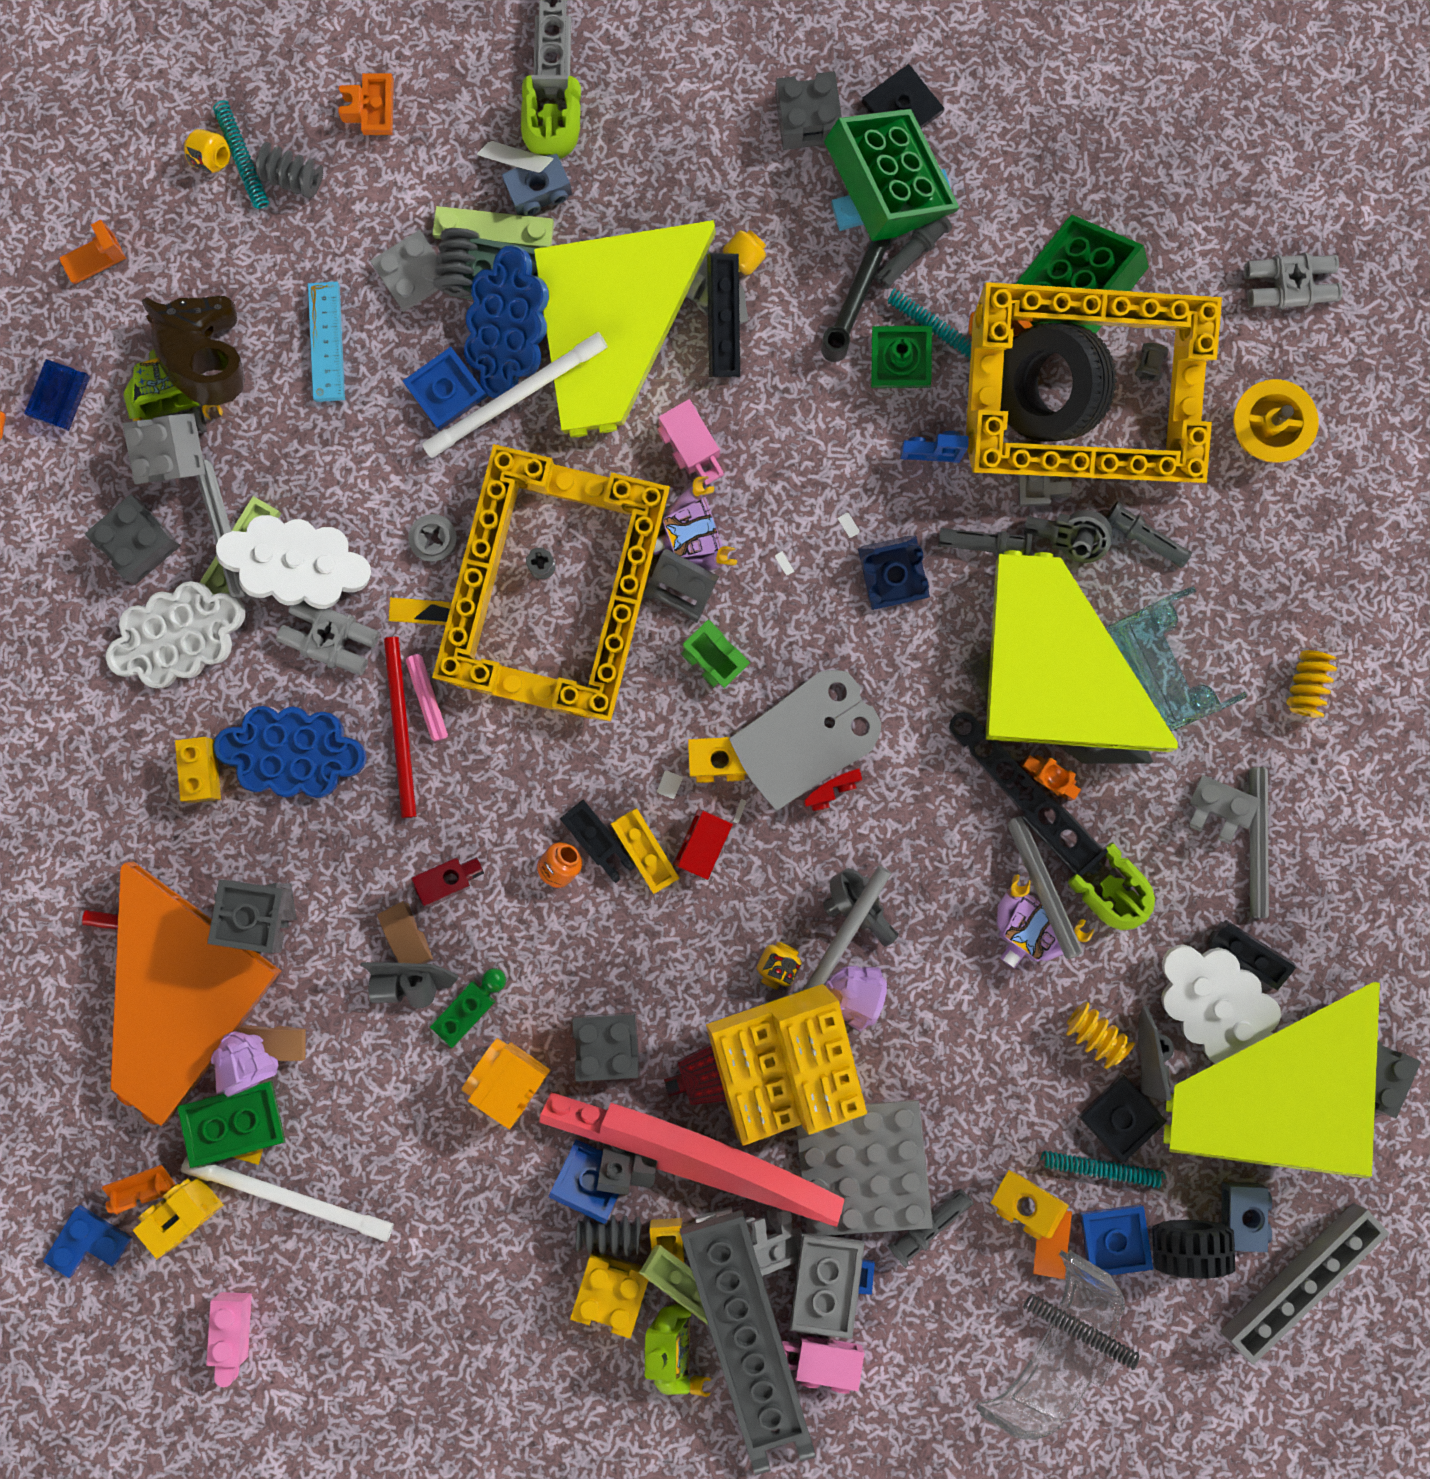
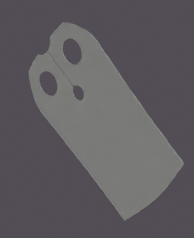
(793, 748)

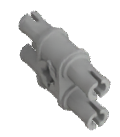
(1286, 291)
(328, 651)

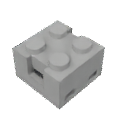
(164, 448)

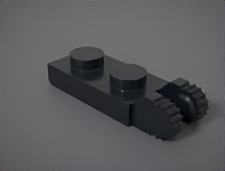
(595, 838)

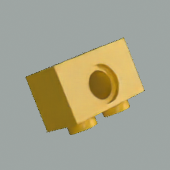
(700, 760)
(197, 770)
(1048, 1208)

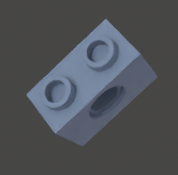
(529, 202)
(1237, 1199)

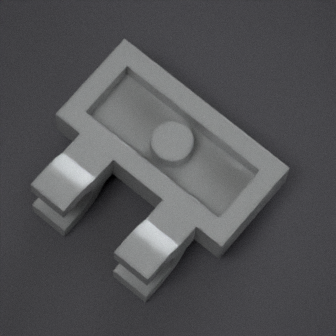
(1038, 490)
(1223, 802)
(779, 1248)

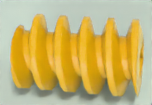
(1310, 683)
(1098, 1035)

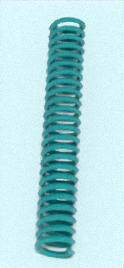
(236, 158)
(949, 339)
(1144, 1179)

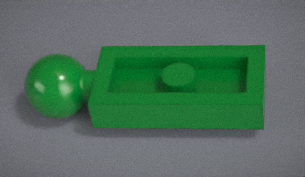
(468, 1007)

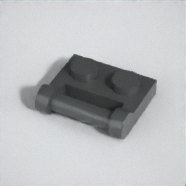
(685, 578)

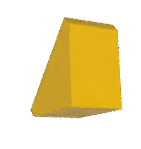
(667, 1234)

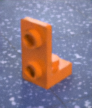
(93, 256)

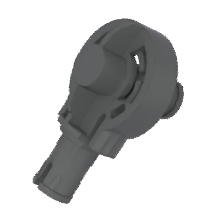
(1075, 534)
(845, 891)

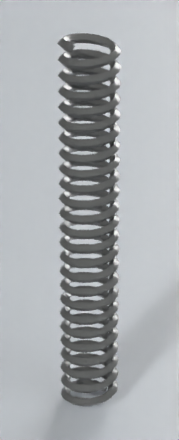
(1131, 1362)

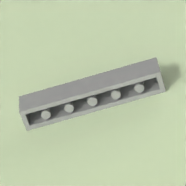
(1304, 1282)

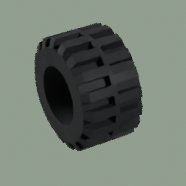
(1193, 1249)

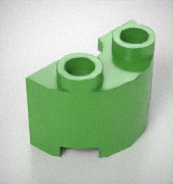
(714, 655)

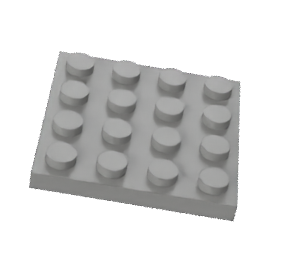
(874, 1166)

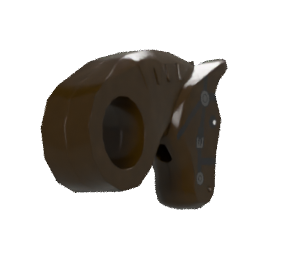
(185, 347)

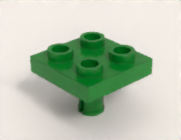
(901, 357)

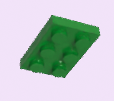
(231, 1125)

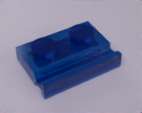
(57, 395)

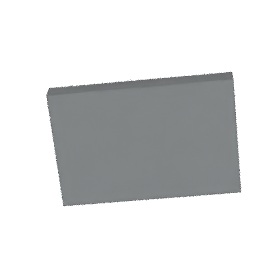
(826, 1285)

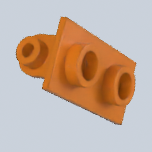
(144, 1186)

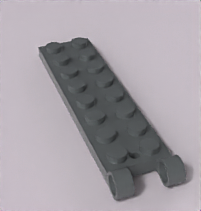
(746, 1337)

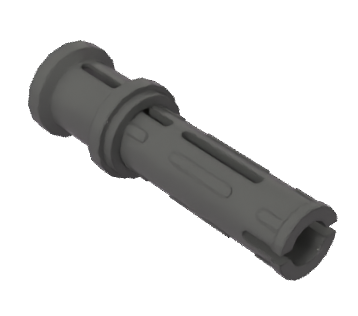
(922, 240)
(1135, 527)
(987, 542)
(919, 1239)

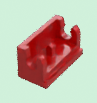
(702, 844)

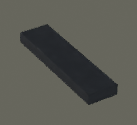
(723, 314)

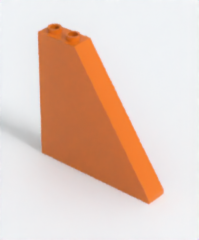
(173, 995)

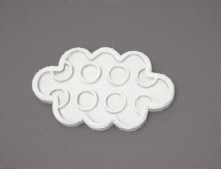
(293, 562)
(175, 634)
(1216, 1001)

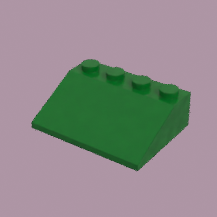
(889, 172)
(1088, 259)

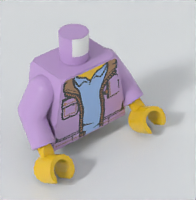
(692, 530)
(1027, 927)

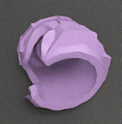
(859, 993)
(241, 1063)

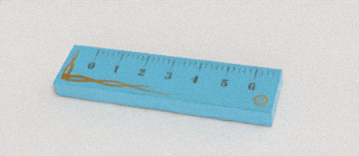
(326, 341)

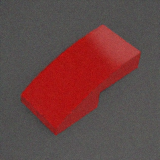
(824, 794)

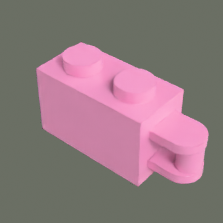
(690, 440)
(228, 1335)
(826, 1363)

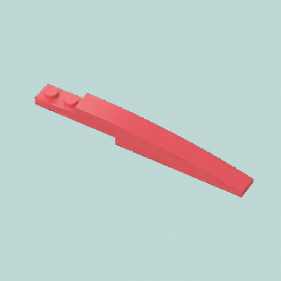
(694, 1156)

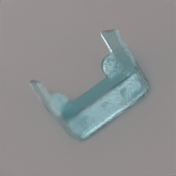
(1151, 659)

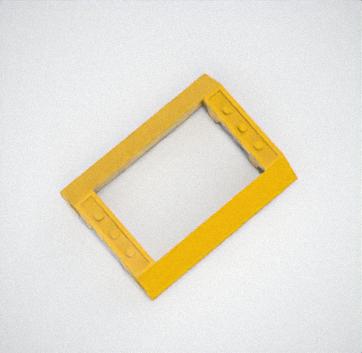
(1188, 437)
(505, 474)

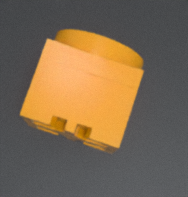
(504, 1082)

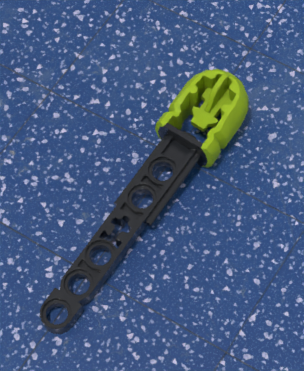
(1085, 853)

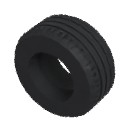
(1091, 386)

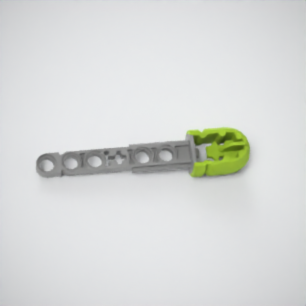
(551, 81)

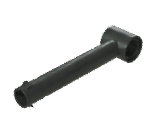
(854, 301)

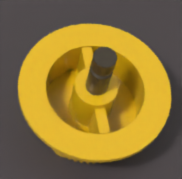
(1275, 421)

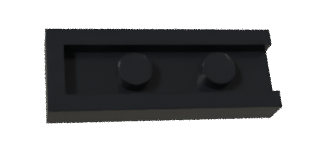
(1252, 954)

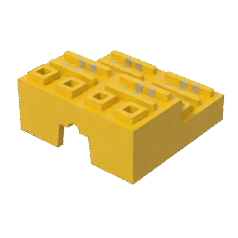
(787, 1066)

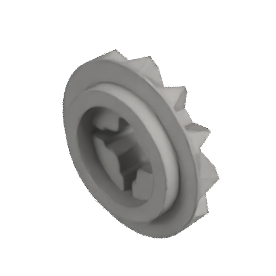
(431, 524)

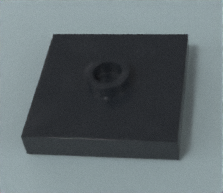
(903, 92)
(1122, 1118)

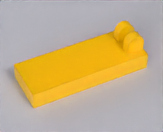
(645, 850)

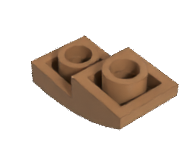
(403, 935)
(281, 1041)

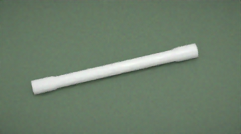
(580, 353)
(364, 1224)

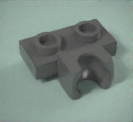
(621, 1168)

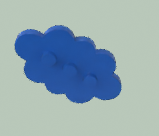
(506, 321)
(290, 752)

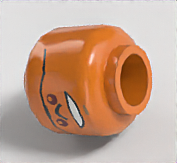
(559, 865)

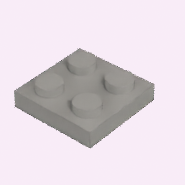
(408, 270)

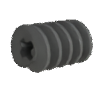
(288, 173)
(453, 261)
(608, 1235)

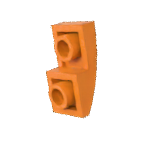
(1047, 1258)

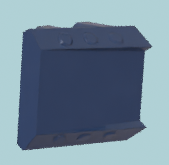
(894, 572)

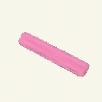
(426, 697)

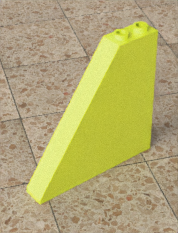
(630, 295)
(1058, 668)
(1290, 1098)

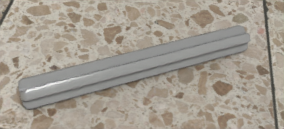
(218, 520)
(1259, 845)
(1044, 888)

